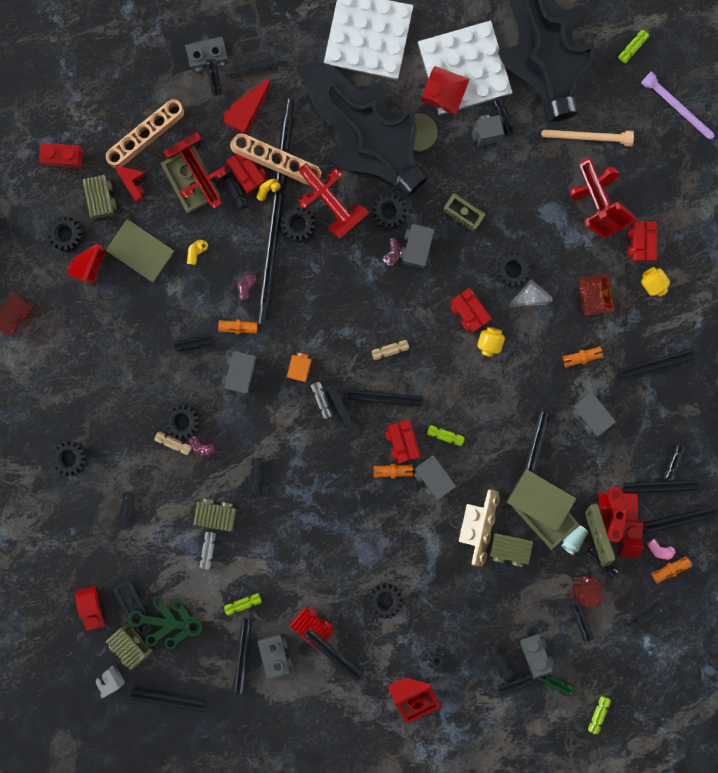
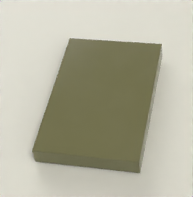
(182, 177)
(140, 250)
(541, 500)
(548, 535)
(599, 535)

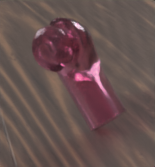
(394, 254)
(244, 284)
(199, 449)

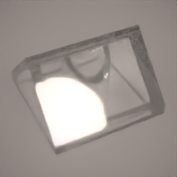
(531, 296)

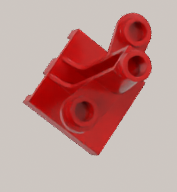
(197, 171)
(609, 217)
(345, 218)
(615, 509)

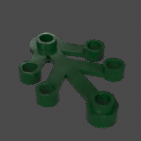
(168, 622)

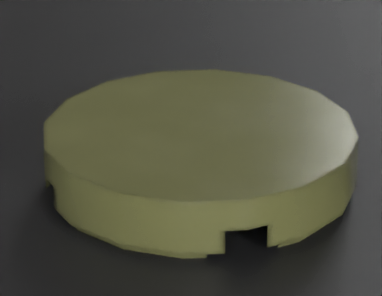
(426, 132)

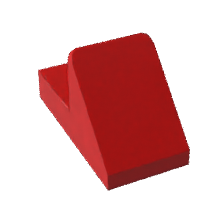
(131, 177)
(631, 542)

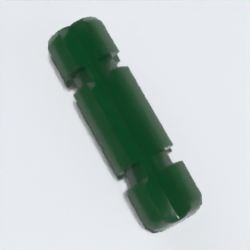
(557, 684)

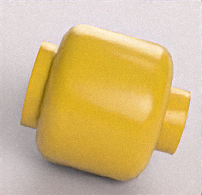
(655, 282)
(491, 341)

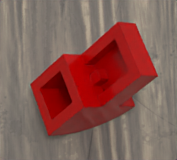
(89, 608)

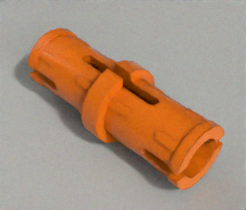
(238, 327)
(582, 357)
(393, 471)
(671, 569)

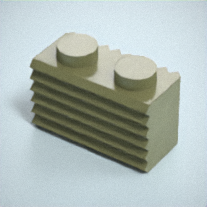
(99, 196)
(463, 212)
(215, 515)
(510, 548)
(128, 646)

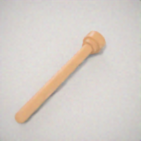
(624, 138)

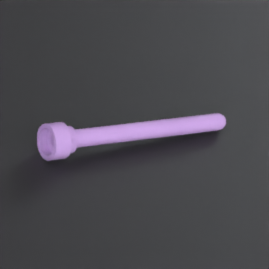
(651, 82)

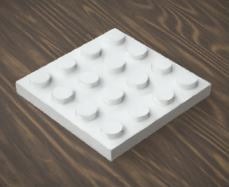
(369, 36)
(471, 54)

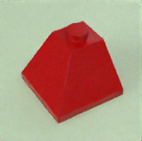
(444, 90)
(87, 264)
(413, 698)

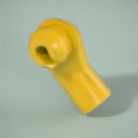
(271, 184)
(194, 250)

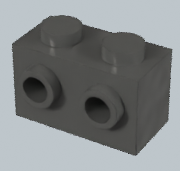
(204, 50)
(487, 130)
(418, 246)
(240, 372)
(592, 414)
(434, 478)
(274, 655)
(536, 657)

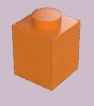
(299, 367)

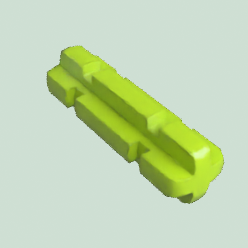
(633, 46)
(445, 435)
(242, 604)
(599, 715)

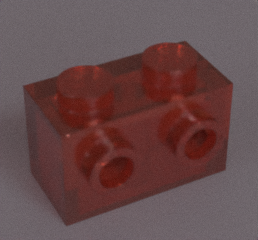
(596, 294)
(13, 313)
(587, 591)

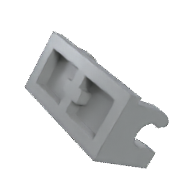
(112, 679)

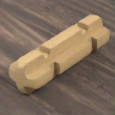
(390, 349)
(173, 443)

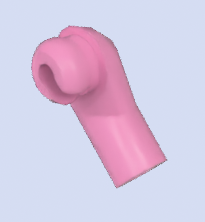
(660, 552)

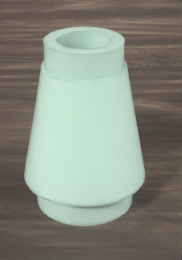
(574, 541)

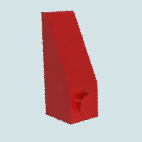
(244, 110)

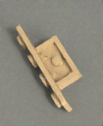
(478, 525)

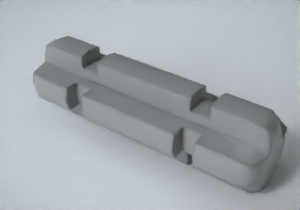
(322, 400)
(207, 550)

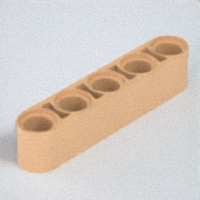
(135, 135)
(266, 158)

